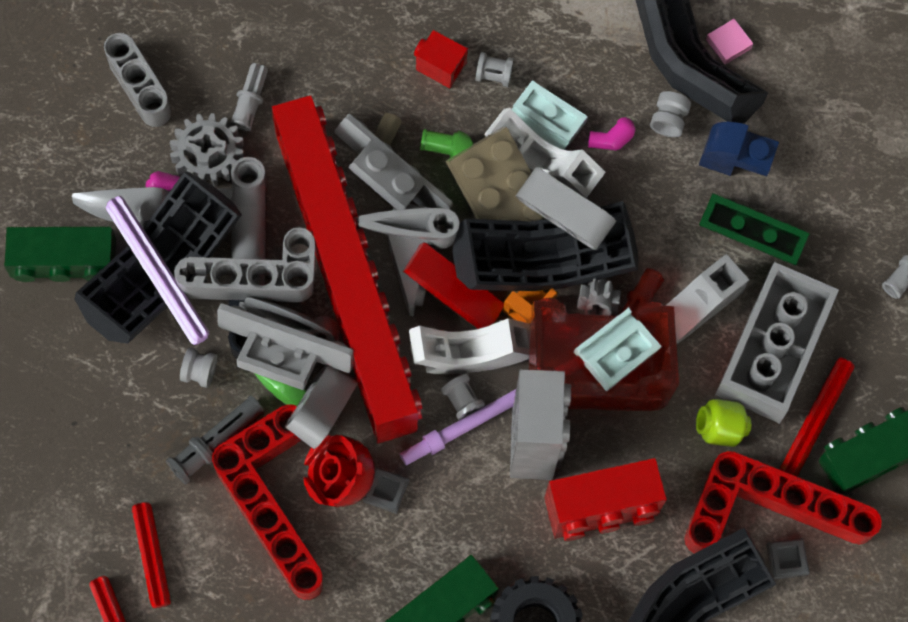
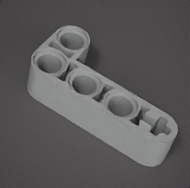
(247, 270)

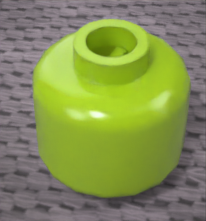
(723, 423)

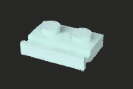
(549, 115)
(617, 349)

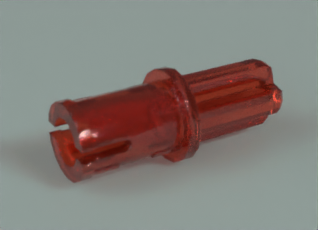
(644, 290)

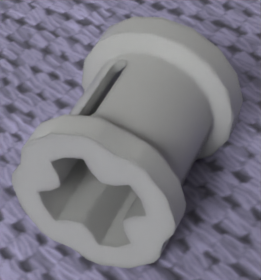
(494, 69)
(462, 396)

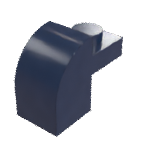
(732, 145)

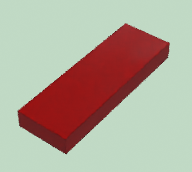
(440, 279)

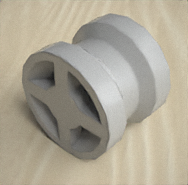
(198, 367)

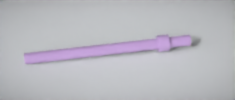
(435, 441)

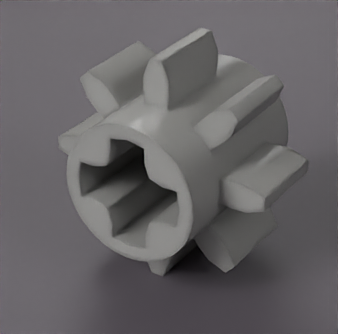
(599, 298)

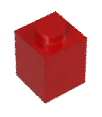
(440, 58)

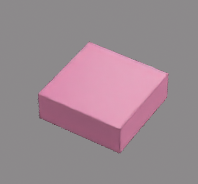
(729, 41)

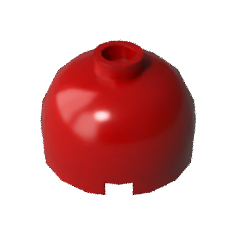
(339, 471)

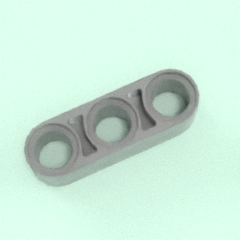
(132, 66)
(566, 208)
(321, 405)

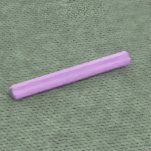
(157, 270)

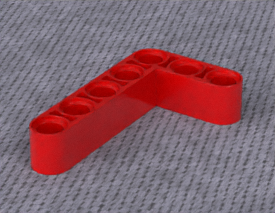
(776, 500)
(263, 501)

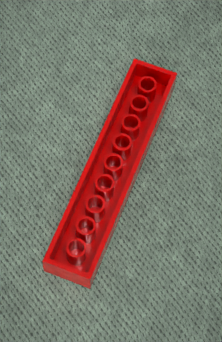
(345, 269)

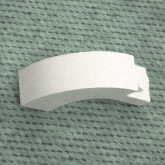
(571, 168)
(471, 350)

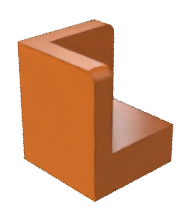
(519, 304)

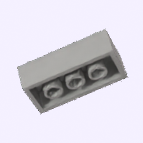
(797, 335)
(539, 424)

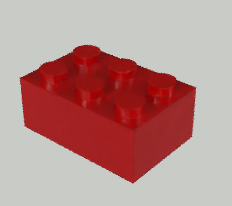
(605, 499)

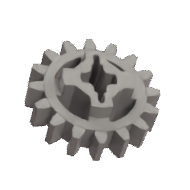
(196, 140)

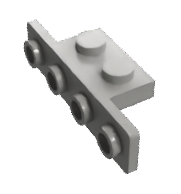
(387, 171)
(280, 350)

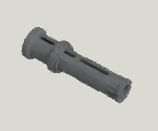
(201, 449)

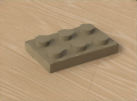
(492, 176)

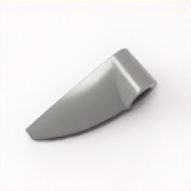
(140, 200)
(415, 224)
(293, 318)

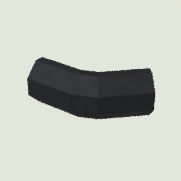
(690, 67)
(185, 225)
(540, 254)
(706, 583)

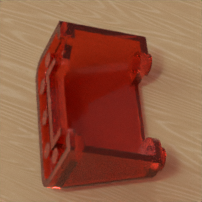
(558, 334)

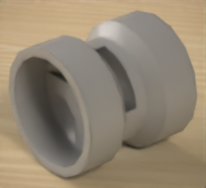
(670, 114)

